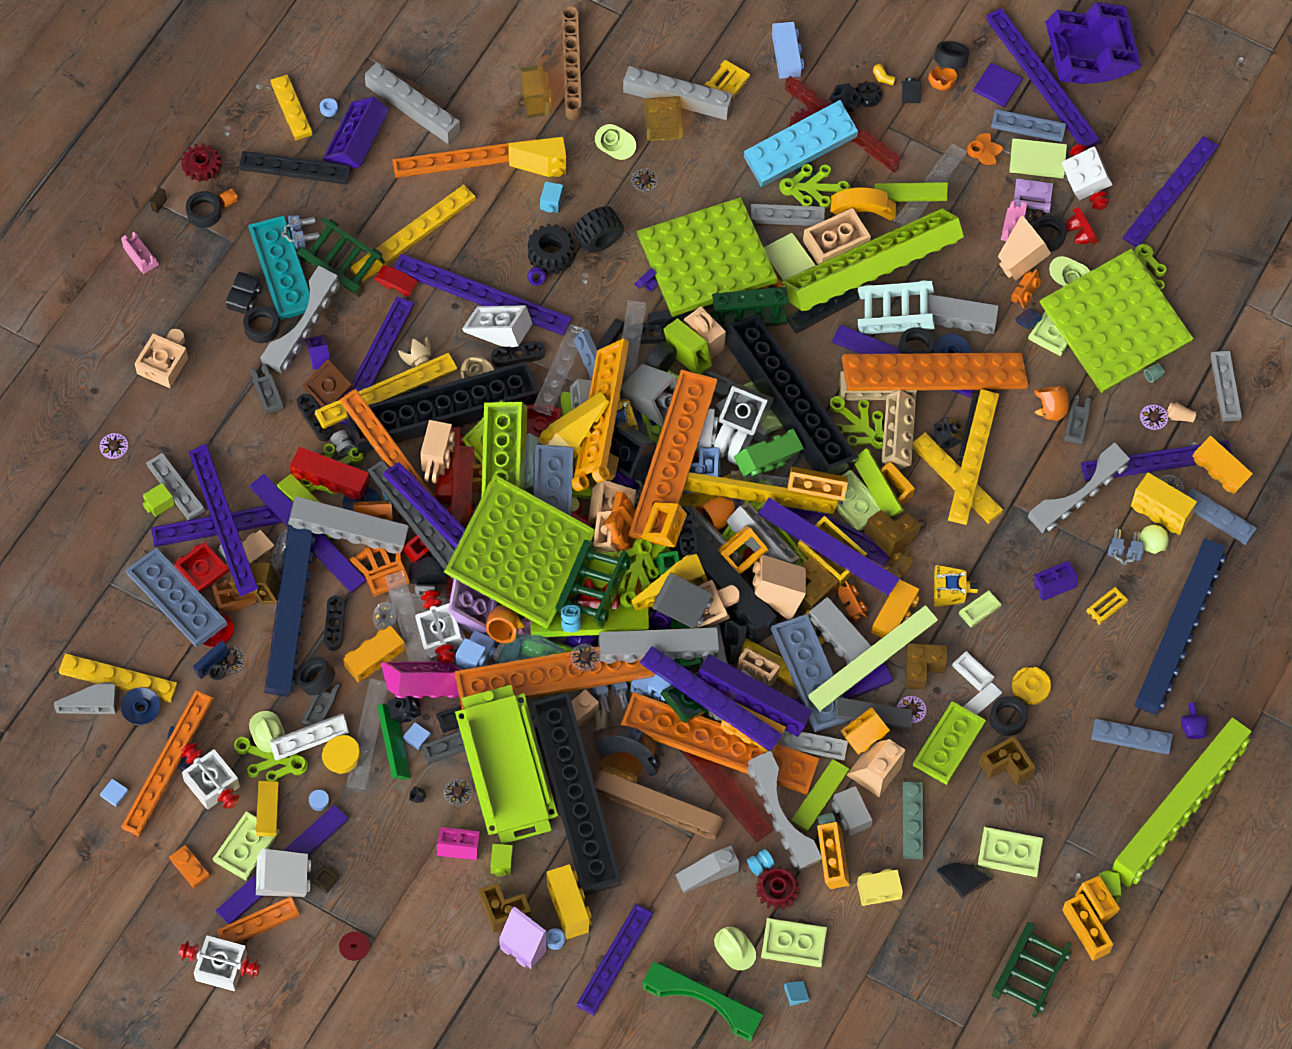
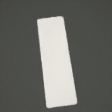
(983, 699)

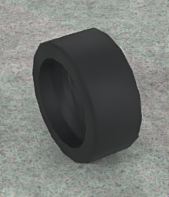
(951, 55)
(199, 197)
(1055, 222)
(916, 334)
(261, 337)
(661, 356)
(311, 667)
(1008, 701)

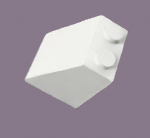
(282, 873)

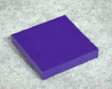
(997, 84)

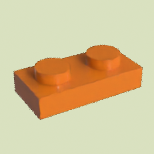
(189, 866)

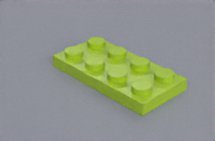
(949, 743)

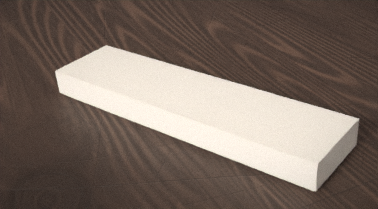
(309, 736)

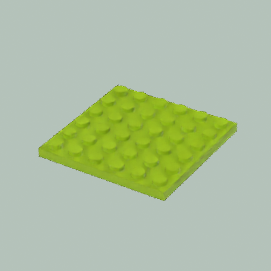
(706, 255)
(1116, 320)
(518, 551)

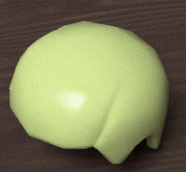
(1154, 539)

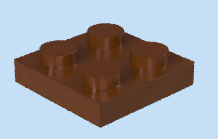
(328, 384)

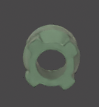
(1154, 373)
(826, 818)

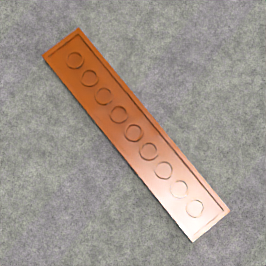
(934, 371)
(675, 448)
(545, 676)
(709, 741)

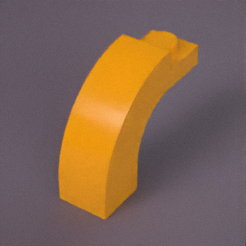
(864, 201)

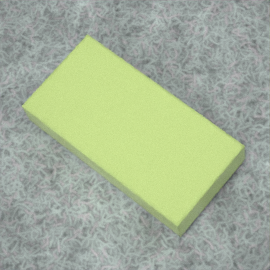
(980, 609)

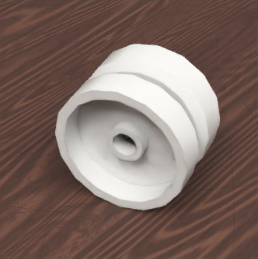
(731, 442)

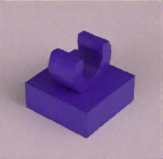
(647, 281)

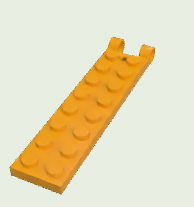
(595, 449)

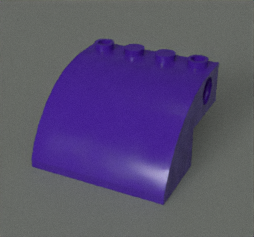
(1093, 44)

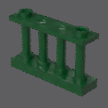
(353, 284)
(767, 303)
(581, 570)
(1012, 970)

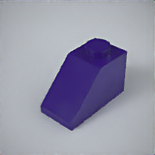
(317, 351)

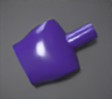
(1194, 725)

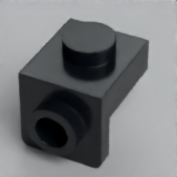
(911, 91)

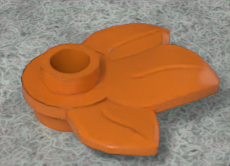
(986, 150)

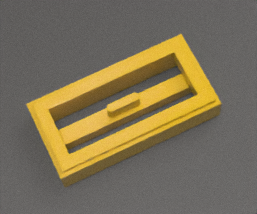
(1096, 615)

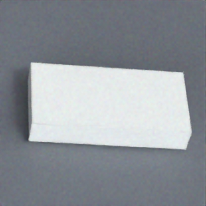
(973, 671)

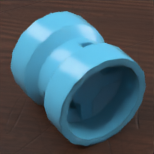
(571, 618)
(760, 862)

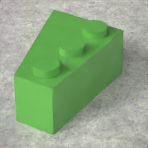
(768, 455)

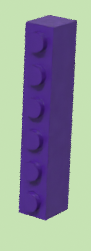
(754, 695)

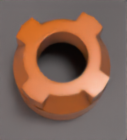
(228, 198)

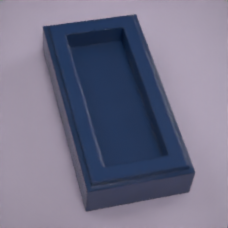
(213, 657)

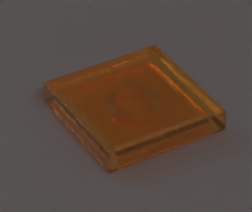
(622, 765)

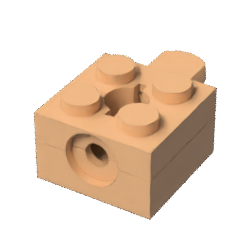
(708, 329)
(160, 351)
(436, 449)
(603, 498)
(722, 599)

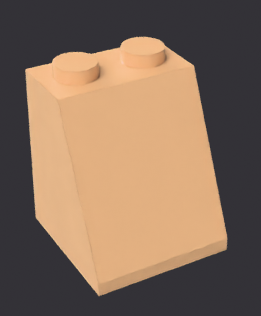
(1022, 250)
(780, 584)
(878, 766)

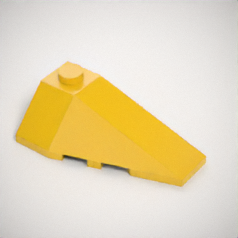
(575, 425)
(687, 568)

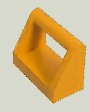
(898, 482)
(672, 525)
(735, 542)
(1100, 898)

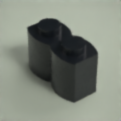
(243, 293)

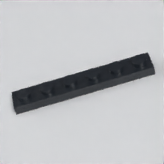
(295, 167)

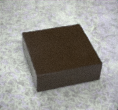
(158, 200)
(325, 879)

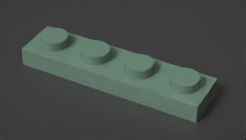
(912, 820)

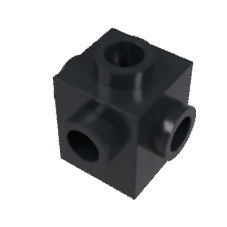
(847, 95)
(948, 432)
(404, 709)

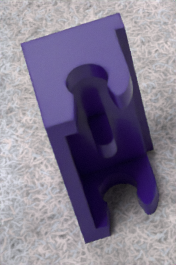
(1055, 580)

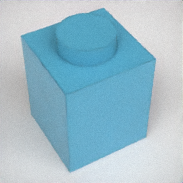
(551, 197)

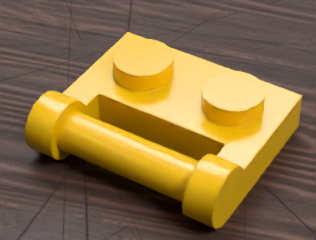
(733, 81)

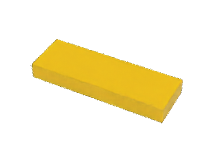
(267, 808)

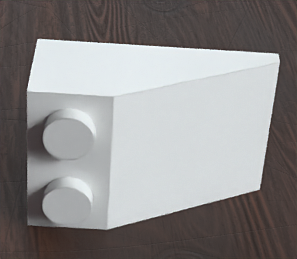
(499, 324)

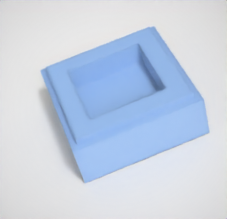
(416, 736)
(114, 793)

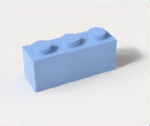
(787, 50)

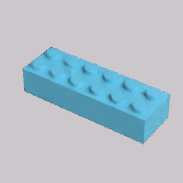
(800, 143)

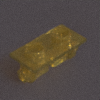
(900, 562)

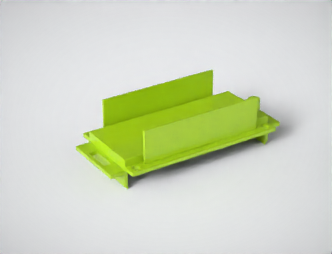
(506, 763)

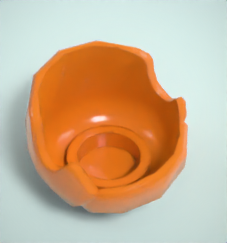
(942, 78)

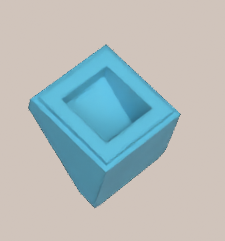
(796, 992)

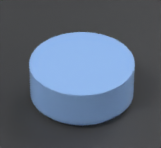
(329, 107)
(318, 800)
(555, 938)

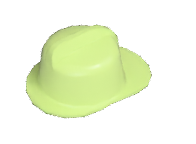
(615, 141)
(1066, 270)
(265, 727)
(735, 948)

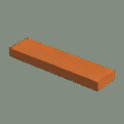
(259, 921)

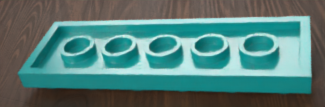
(280, 267)

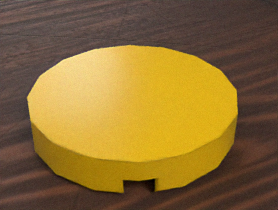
(1031, 685)
(341, 754)

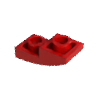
(397, 279)

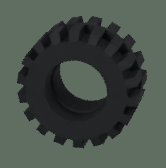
(598, 229)
(551, 236)

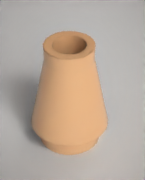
(1180, 413)

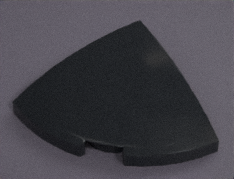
(733, 638)
(964, 877)

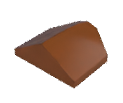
(229, 600)

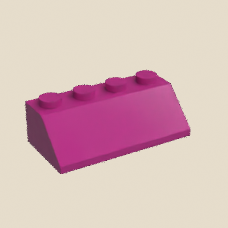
(420, 678)

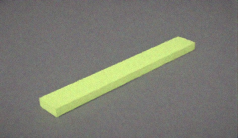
(872, 658)

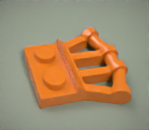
(620, 522)
(376, 577)

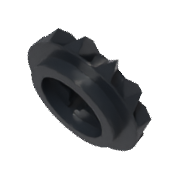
(876, 94)

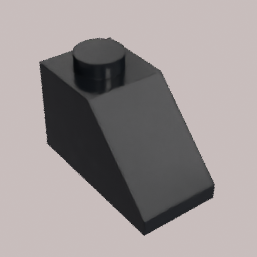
(427, 572)

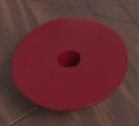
(354, 946)

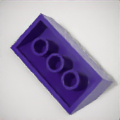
(356, 132)

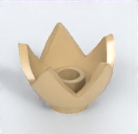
(419, 353)
(480, 365)

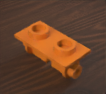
(1030, 282)
(856, 608)

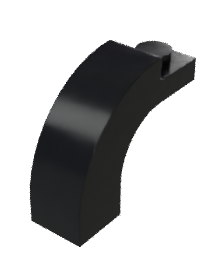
(629, 740)

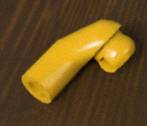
(881, 75)

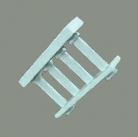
(897, 323)

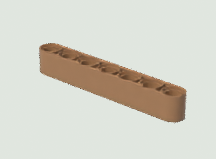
(571, 70)
(657, 805)

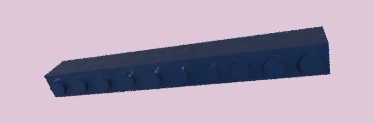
(289, 611)
(1180, 627)

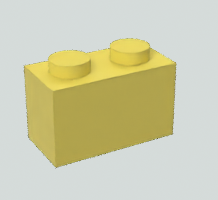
(879, 887)

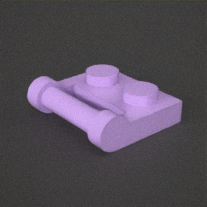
(1033, 191)

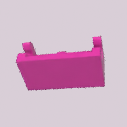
(458, 843)

